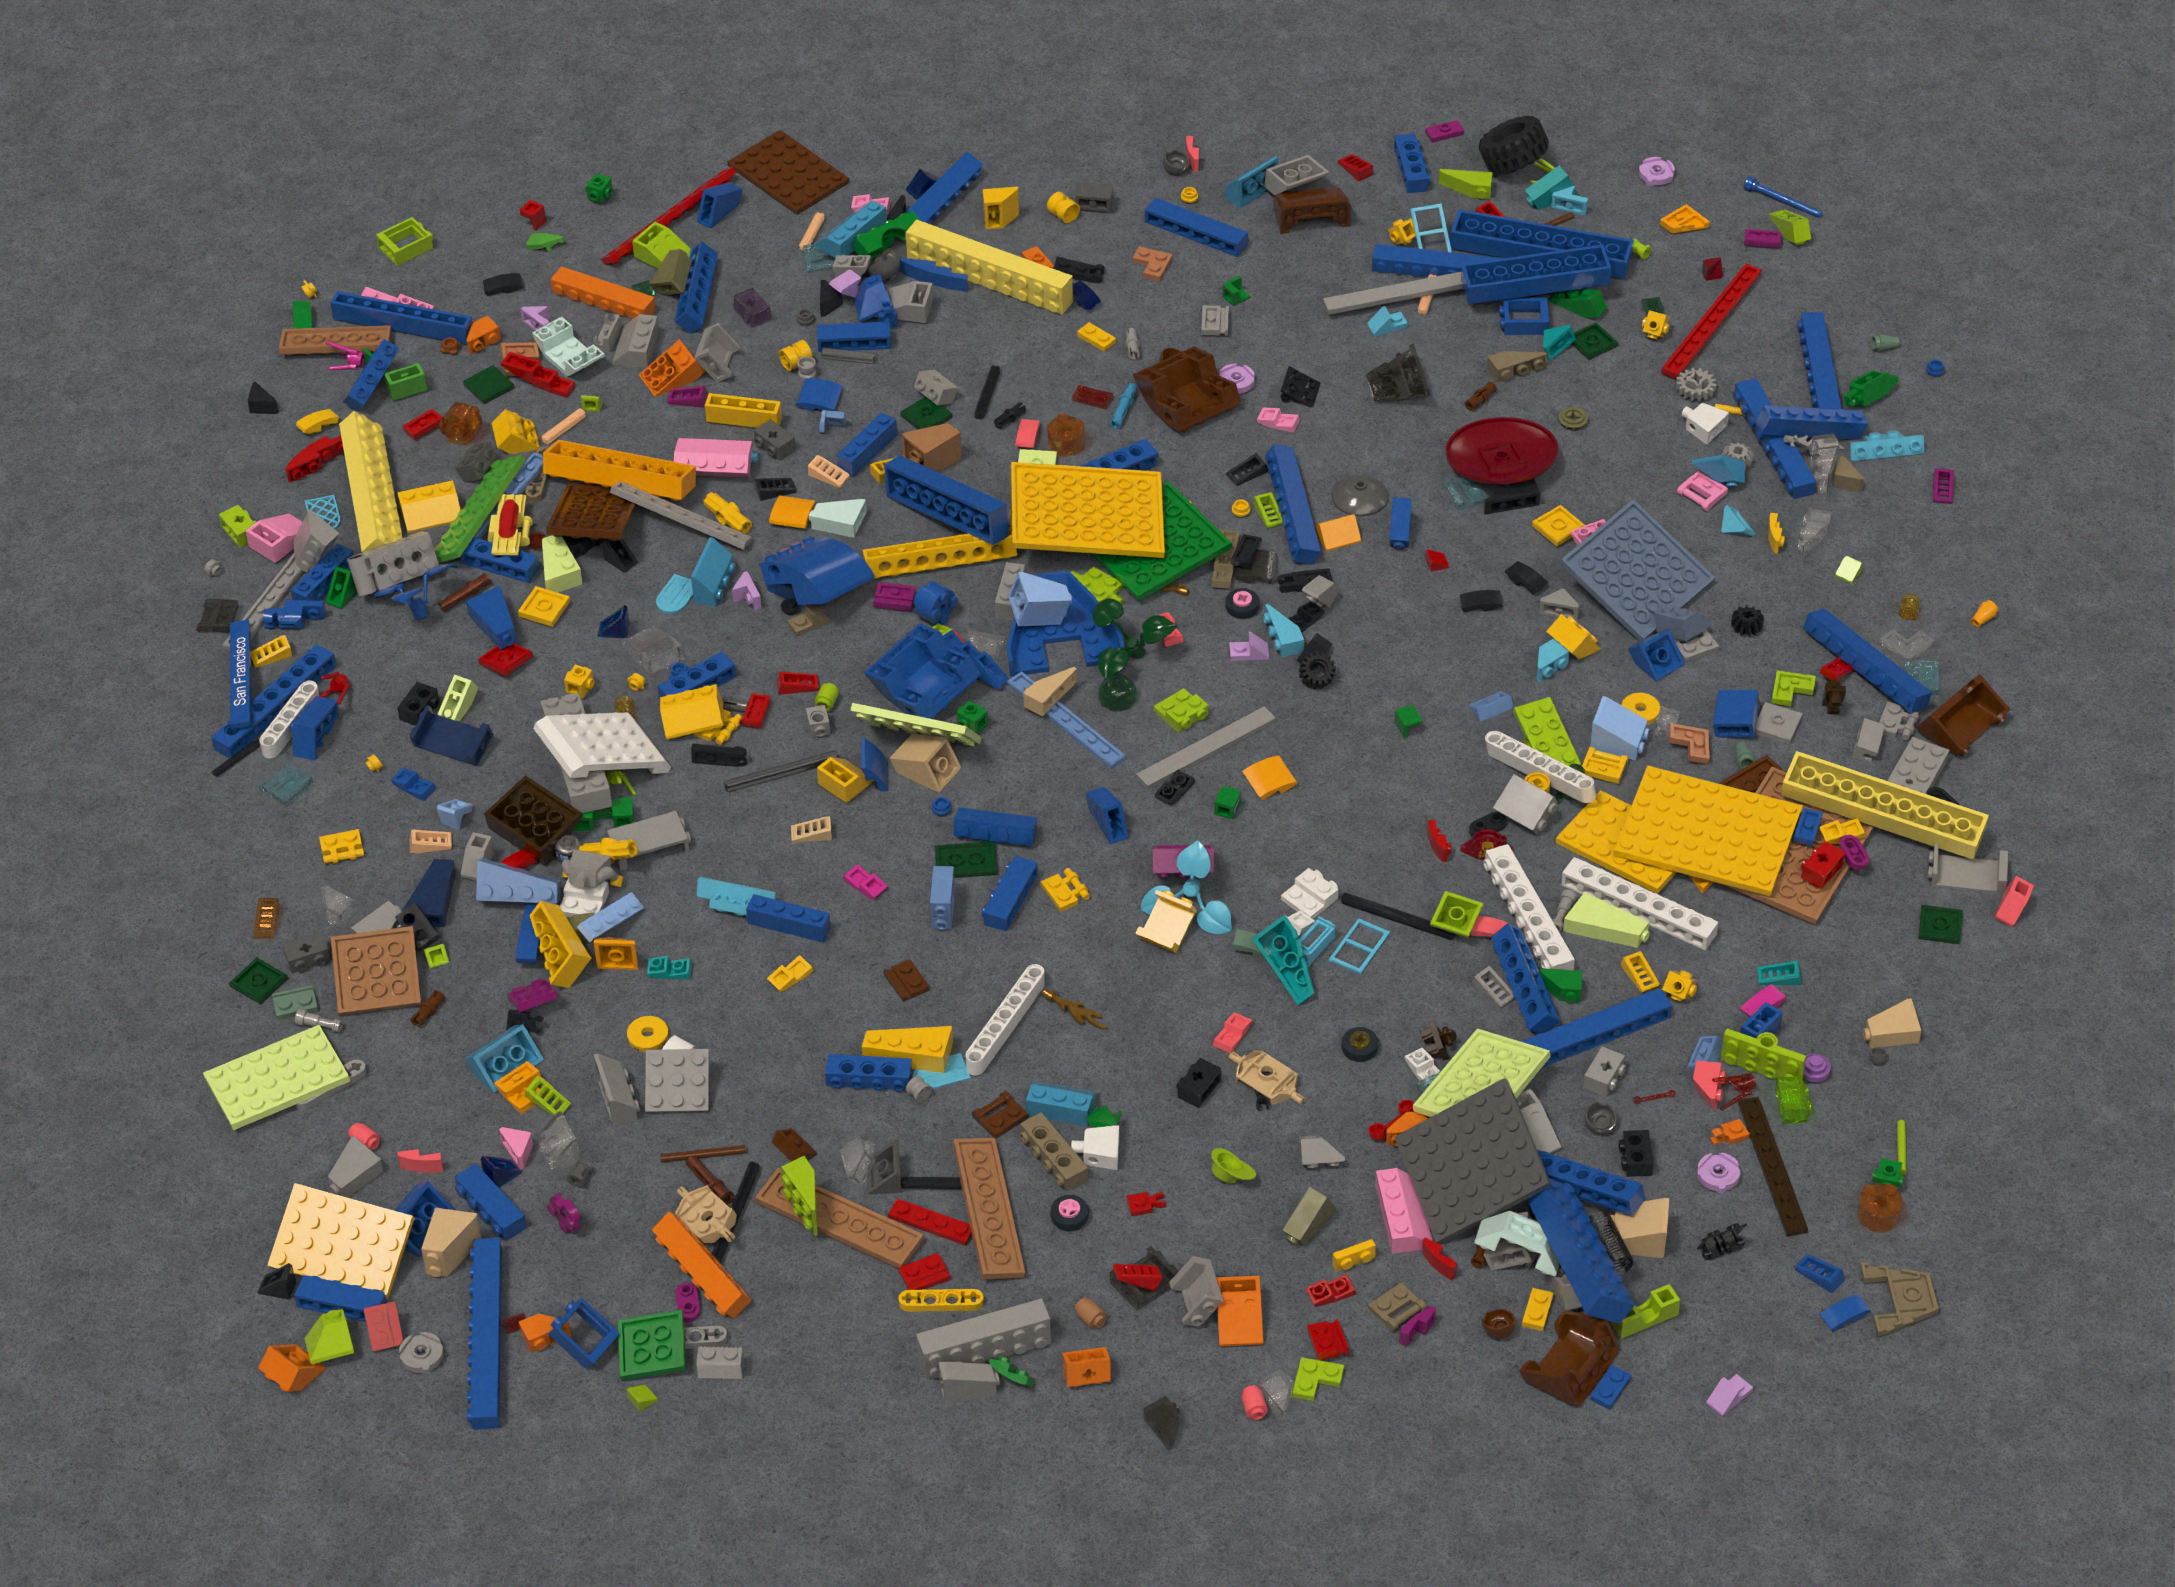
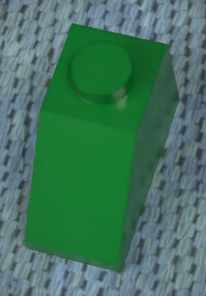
(341, 588)
(1563, 984)

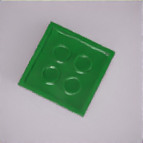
(651, 1345)

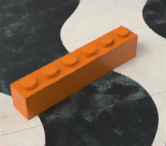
(601, 293)
(701, 1265)

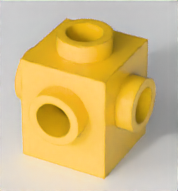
(1402, 231)
(1651, 320)
(579, 680)
(1673, 985)

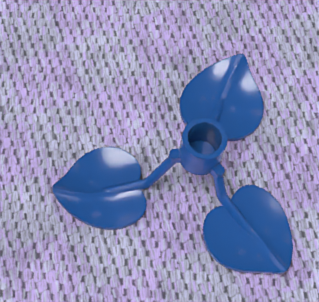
(416, 605)

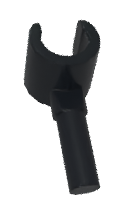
(1261, 1100)

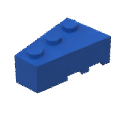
(312, 726)

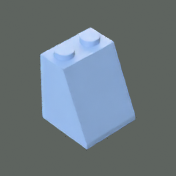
(1038, 600)
(1618, 730)

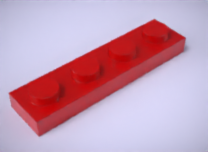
(930, 1221)

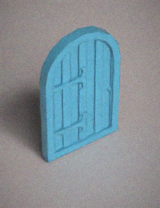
(675, 595)
(954, 1073)

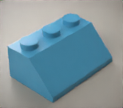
(1249, 185)
(712, 574)
(503, 1055)
(1060, 1102)

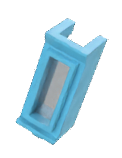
(1317, 939)

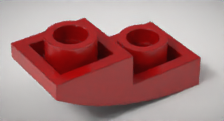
(1438, 841)
(520, 859)
(1434, 1254)
(1329, 1292)

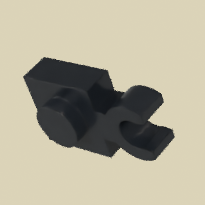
(518, 1018)

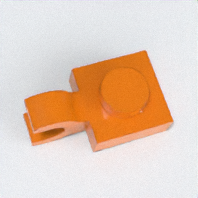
(1731, 1132)

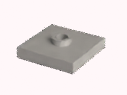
(1778, 723)

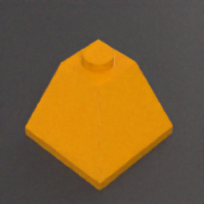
(615, 953)

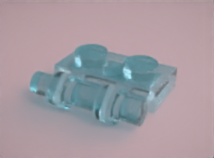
(1927, 674)

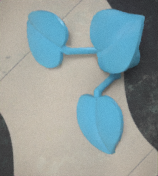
(1195, 862)

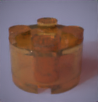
(461, 423)
(1066, 435)
(1879, 1207)

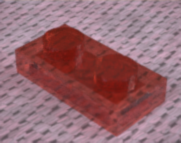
(1092, 397)

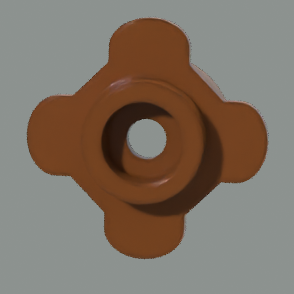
(450, 345)

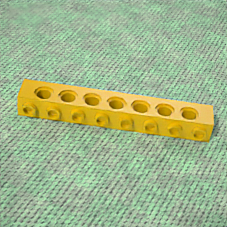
(930, 549)

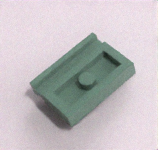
(289, 1001)

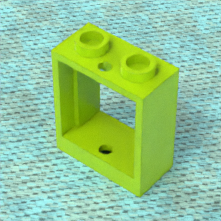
(400, 231)

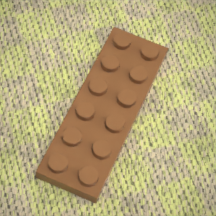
(314, 339)

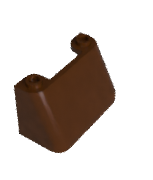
(1312, 203)
(1965, 716)
(1576, 1359)

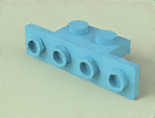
(1886, 445)
(729, 896)

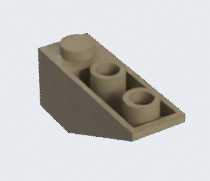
(1512, 364)

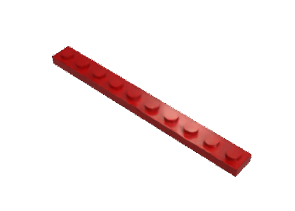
(674, 212)
(1711, 321)

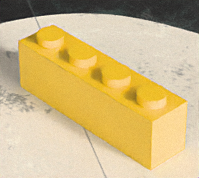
(741, 410)

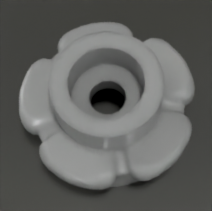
(213, 568)

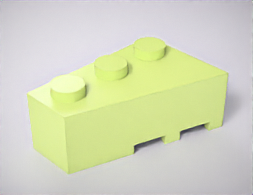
(560, 566)

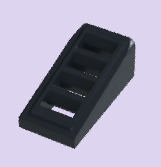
(898, 209)
(1243, 466)
(765, 491)

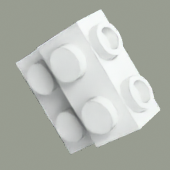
(1311, 893)
(583, 899)

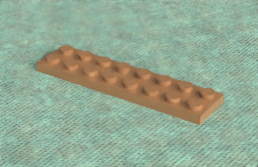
(988, 1208)
(849, 1223)

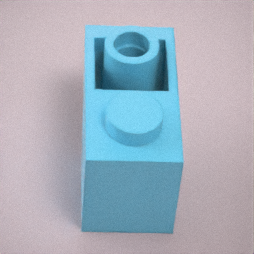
(1551, 659)

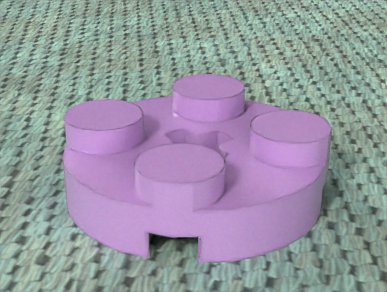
(1664, 172)
(1245, 374)
(1718, 1182)

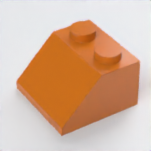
(289, 1367)

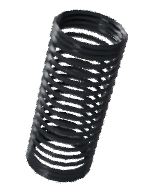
(1618, 1254)

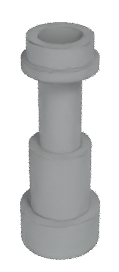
(1567, 900)
(304, 1018)

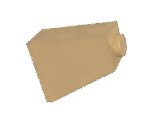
(1893, 1026)

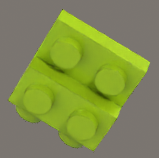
(1182, 710)

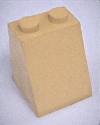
(926, 761)
(1646, 1229)
(449, 1240)

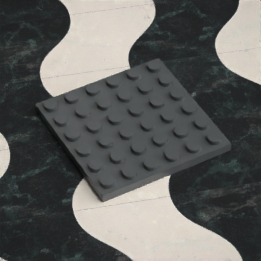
(1472, 1161)

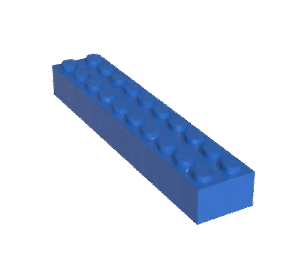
(1516, 237)

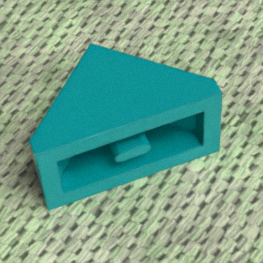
(1556, 340)

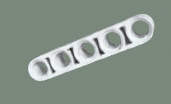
(279, 731)

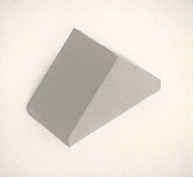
(1559, 603)

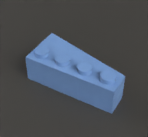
(511, 884)

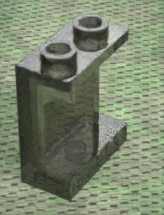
(1138, 1296)

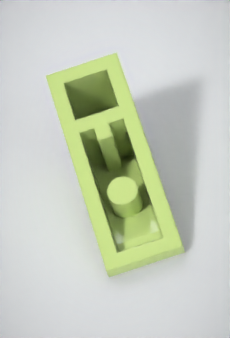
(458, 698)

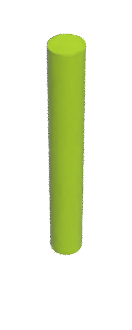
(1901, 1144)

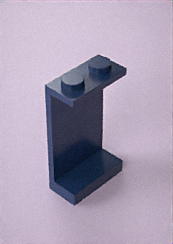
(450, 737)

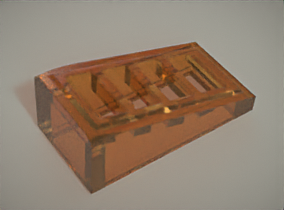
(266, 906)

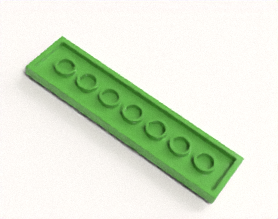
(478, 508)

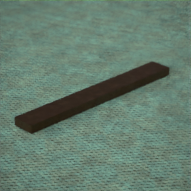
(1772, 1166)

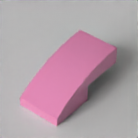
(863, 199)
(1273, 418)

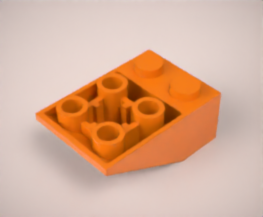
(672, 370)
(1240, 1311)

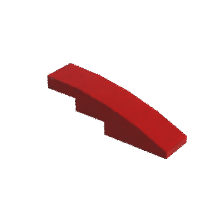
(533, 372)

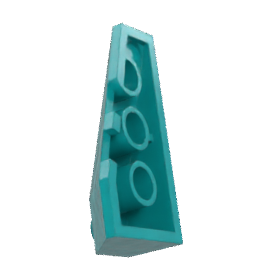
(1285, 955)

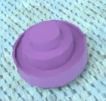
(1816, 1068)

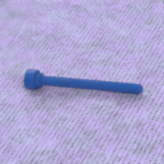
(1752, 184)

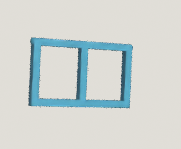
(1443, 229)
(1372, 951)

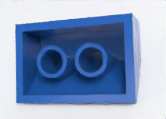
(421, 1204)

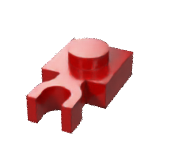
(1143, 1204)

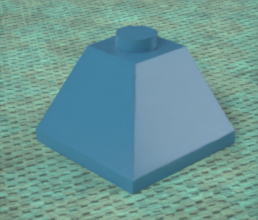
(1723, 469)

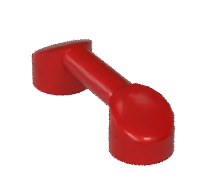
(1378, 1131)

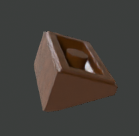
(792, 1145)

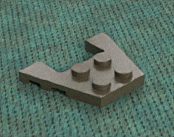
(1909, 1293)

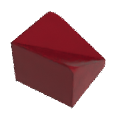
(1712, 269)

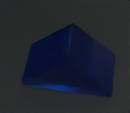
(921, 183)
(615, 625)
(499, 1169)

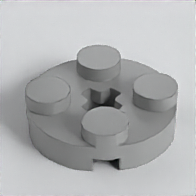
(421, 1363)

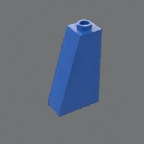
(492, 617)

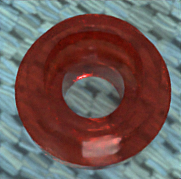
(536, 540)

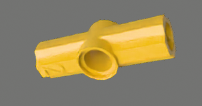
(727, 513)
(611, 847)

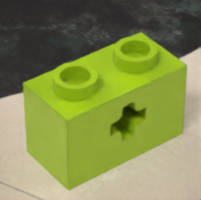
(235, 523)

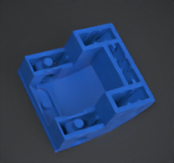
(816, 569)
(922, 673)

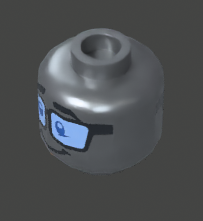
(565, 846)

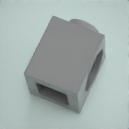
(817, 721)

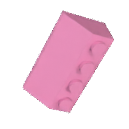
(715, 457)
(1401, 1211)

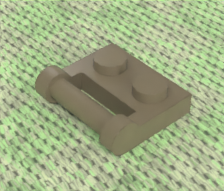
(1393, 1302)

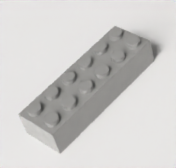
(985, 1337)

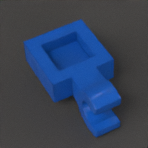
(888, 315)

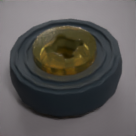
(1367, 1044)

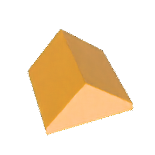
(1338, 532)

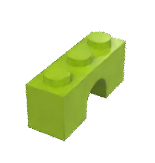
(1660, 1306)

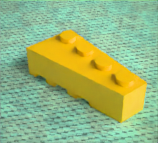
(559, 943)
(925, 1046)

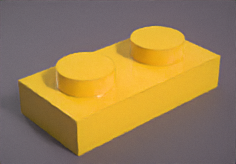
(1096, 337)
(1354, 1255)
(1537, 1309)

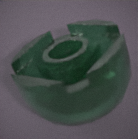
(1117, 693)

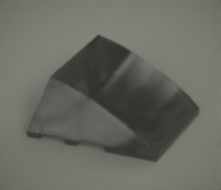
(1399, 379)

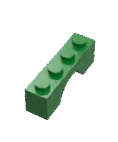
(871, 242)

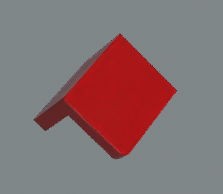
(534, 212)

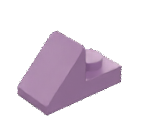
(847, 283)
(535, 316)
(746, 590)
(1253, 650)
(1728, 1394)

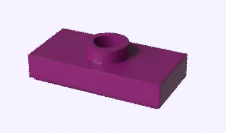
(1444, 131)
(1762, 238)

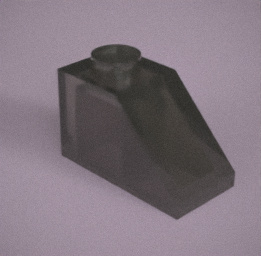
(1163, 1420)

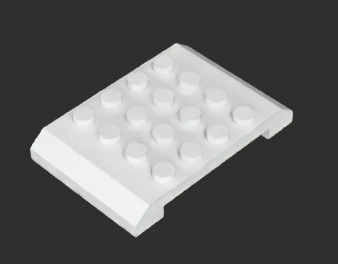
(599, 743)

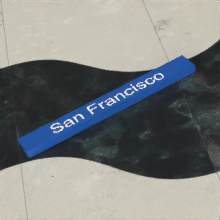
(240, 674)

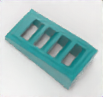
(1787, 979)

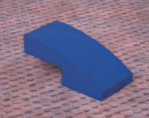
(411, 783)
(1844, 1311)

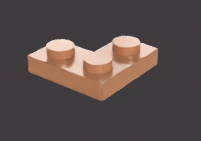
(1156, 262)
(526, 349)
(1695, 738)

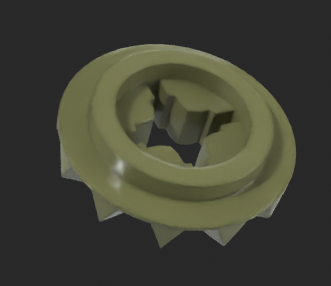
(1580, 418)

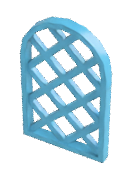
(322, 499)

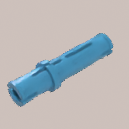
(1125, 401)

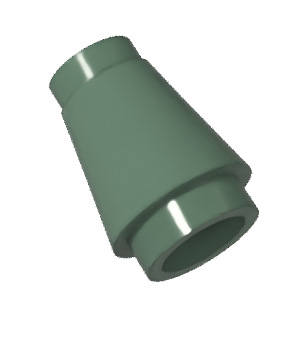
(1883, 342)
(1744, 756)

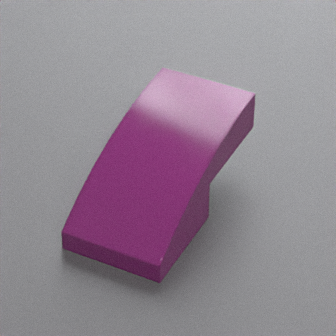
(1419, 1323)

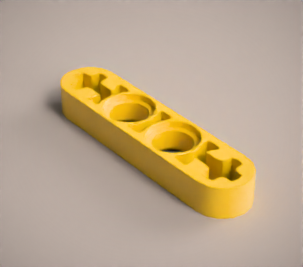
(941, 1296)

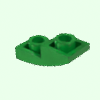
(301, 314)
(1009, 1370)

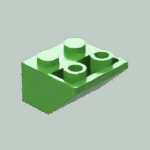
(405, 381)

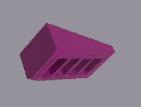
(698, 400)
(1943, 474)

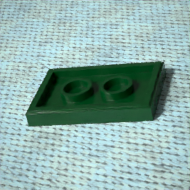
(968, 858)

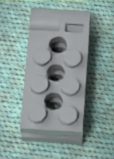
(365, 564)

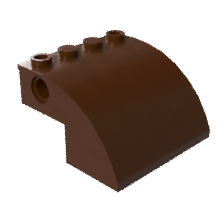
(1186, 389)

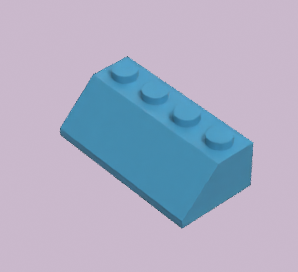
(842, 237)

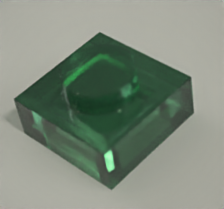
(644, 287)
(1653, 304)

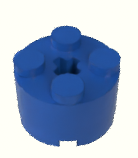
(935, 602)

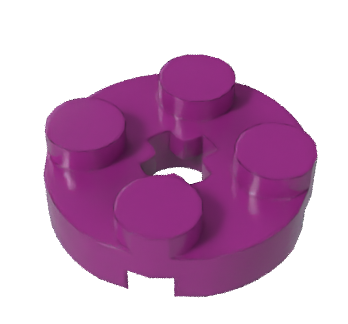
(565, 1213)

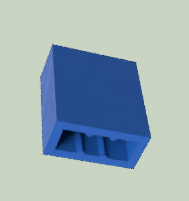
(1736, 713)

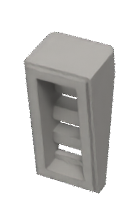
(1489, 973)

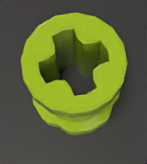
(1641, 249)

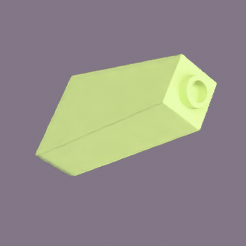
(1605, 922)

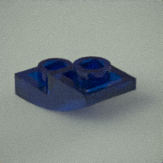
(1085, 295)

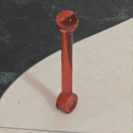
(1637, 1100)

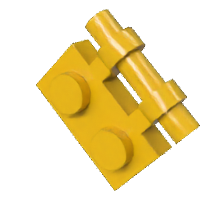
(724, 734)
(341, 846)
(1059, 892)

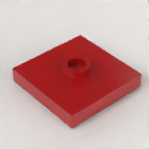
(506, 659)

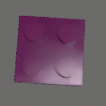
(532, 995)

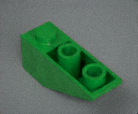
(1585, 303)

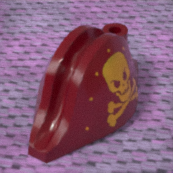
(1483, 841)

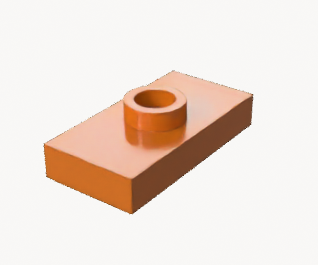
(1036, 255)

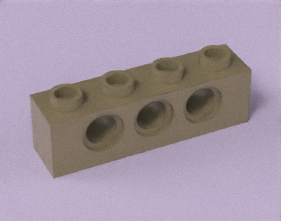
(1053, 1152)

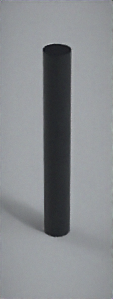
(236, 758)

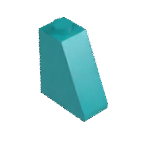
(1541, 191)

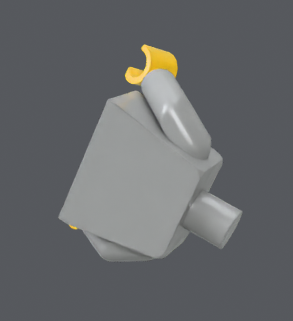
(590, 870)

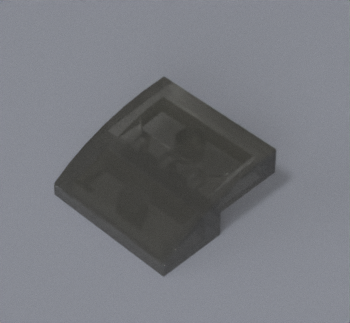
(1262, 569)

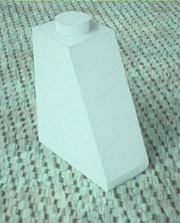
(839, 516)

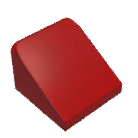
(1436, 560)

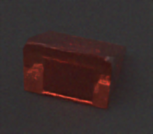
(511, 1323)

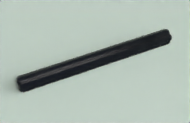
(777, 772)
(1394, 915)
(737, 1205)

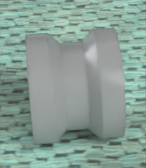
(918, 1089)

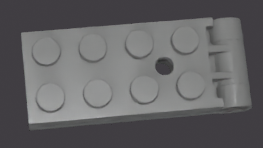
(1919, 765)

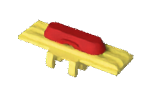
(505, 524)

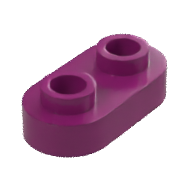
(1855, 855)
(688, 1300)

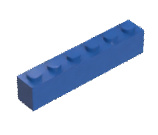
(947, 188)
(1196, 227)
(1811, 422)

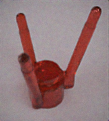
(1742, 1083)

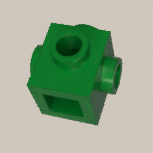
(599, 188)
(972, 716)
(1888, 1173)

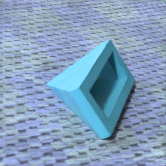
(1735, 523)

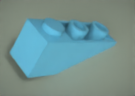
(1286, 634)

